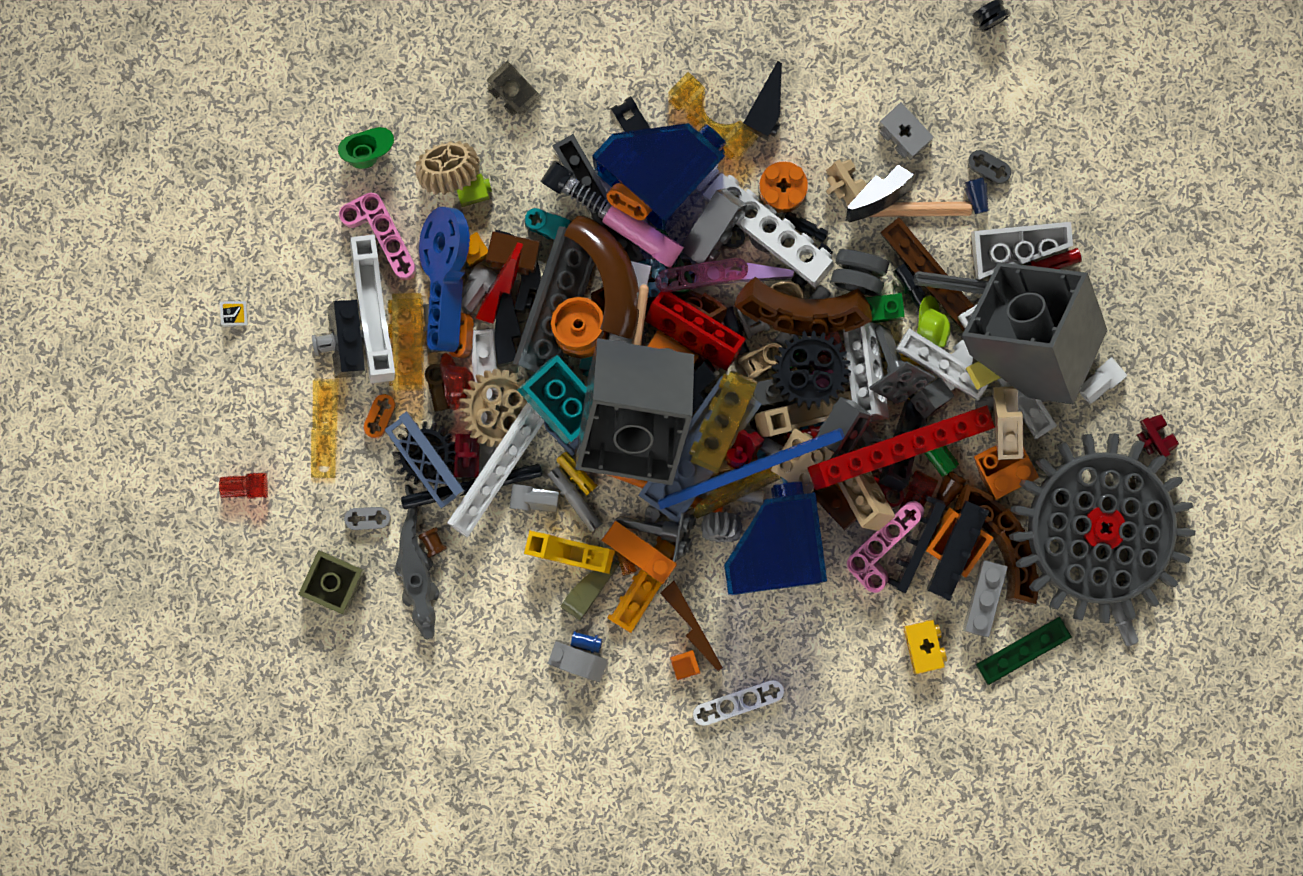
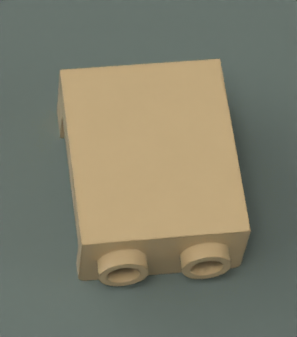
(1007, 423)

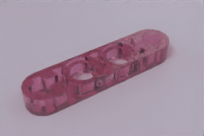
(702, 277)

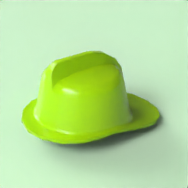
(932, 323)

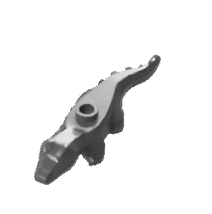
(414, 569)

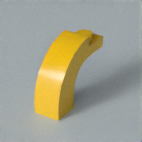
(569, 552)

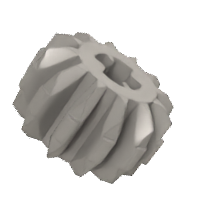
(721, 527)

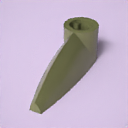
(586, 592)

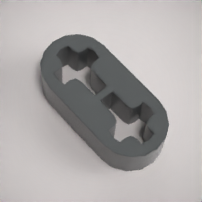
(992, 162)

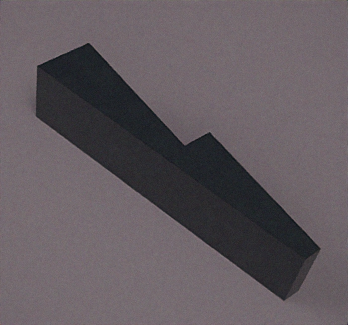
(898, 474)

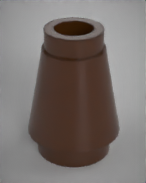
(950, 487)

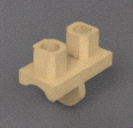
(841, 181)

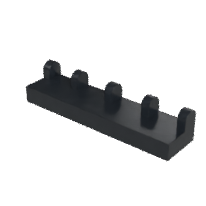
(919, 545)
(957, 550)

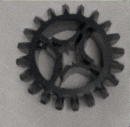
(430, 468)

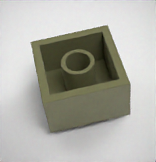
(332, 582)

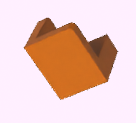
(685, 665)

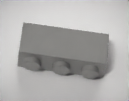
(984, 598)

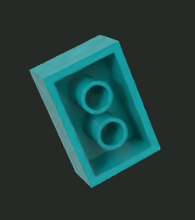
(556, 397)

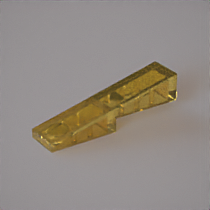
(324, 434)
(735, 491)

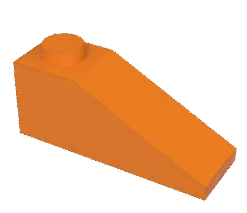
(639, 552)

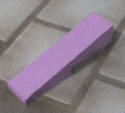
(762, 272)

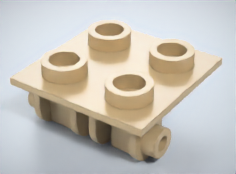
(796, 468)

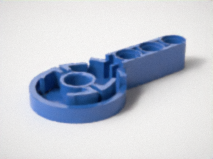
(442, 256)

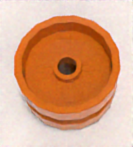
(577, 326)

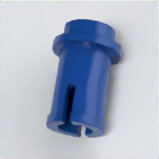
(586, 642)

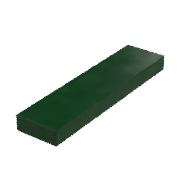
(1023, 650)

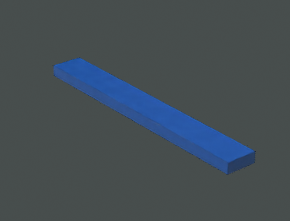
(751, 468)

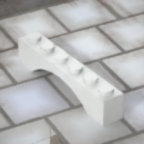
(371, 309)

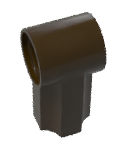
(437, 389)

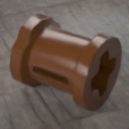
(432, 542)

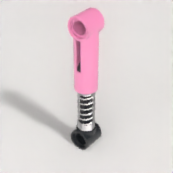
(637, 231)

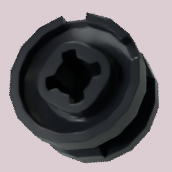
(991, 15)

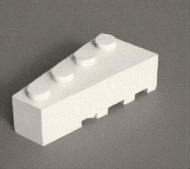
(1017, 245)

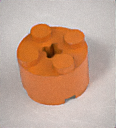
(793, 178)

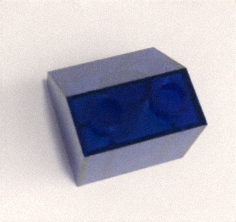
(663, 167)
(779, 545)

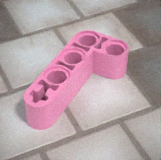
(385, 238)
(887, 540)

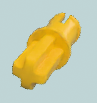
(578, 476)

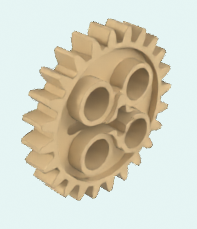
(477, 404)

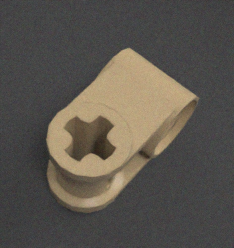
(759, 361)

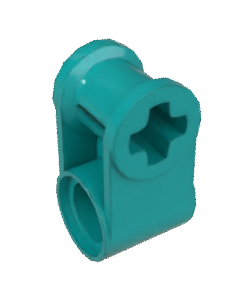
(549, 224)

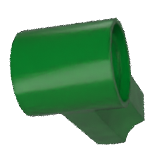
(942, 460)

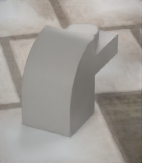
(577, 661)

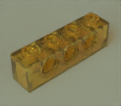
(411, 304)
(744, 388)

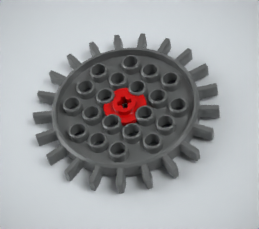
(1057, 565)

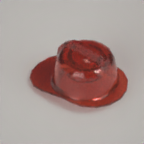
(455, 380)

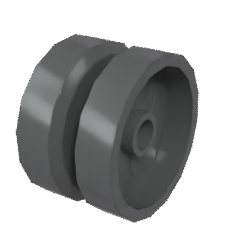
(860, 272)

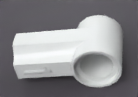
(1105, 377)

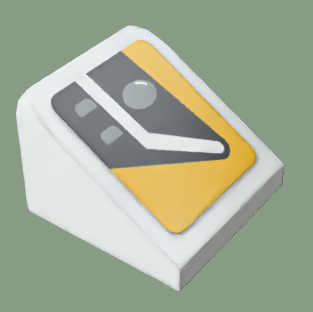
(233, 313)

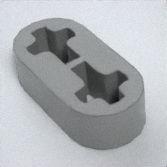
(367, 511)

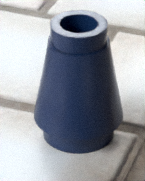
(977, 194)

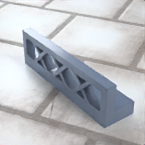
(432, 455)

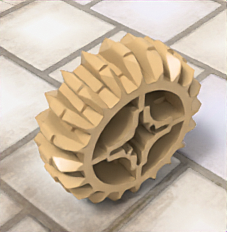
(447, 167)

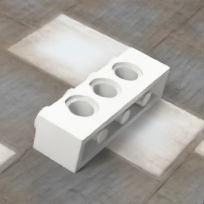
(866, 369)

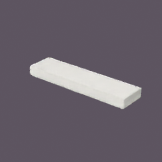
(938, 362)

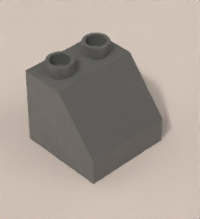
(1037, 330)
(635, 411)

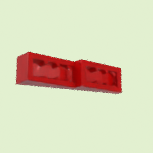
(503, 283)

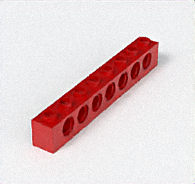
(900, 447)

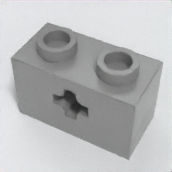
(902, 118)

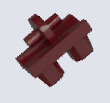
(1151, 426)
(744, 449)
(466, 456)

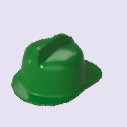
(366, 147)

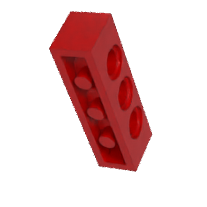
(695, 329)

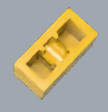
(919, 658)

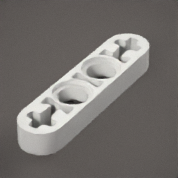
(737, 699)

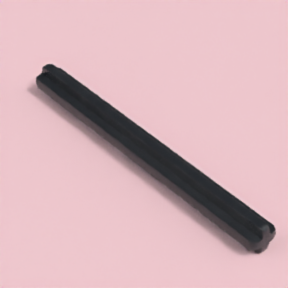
(425, 497)

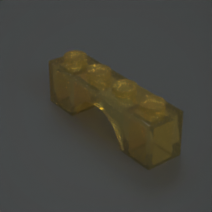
(688, 96)

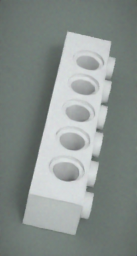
(811, 271)

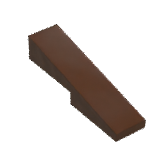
(696, 636)

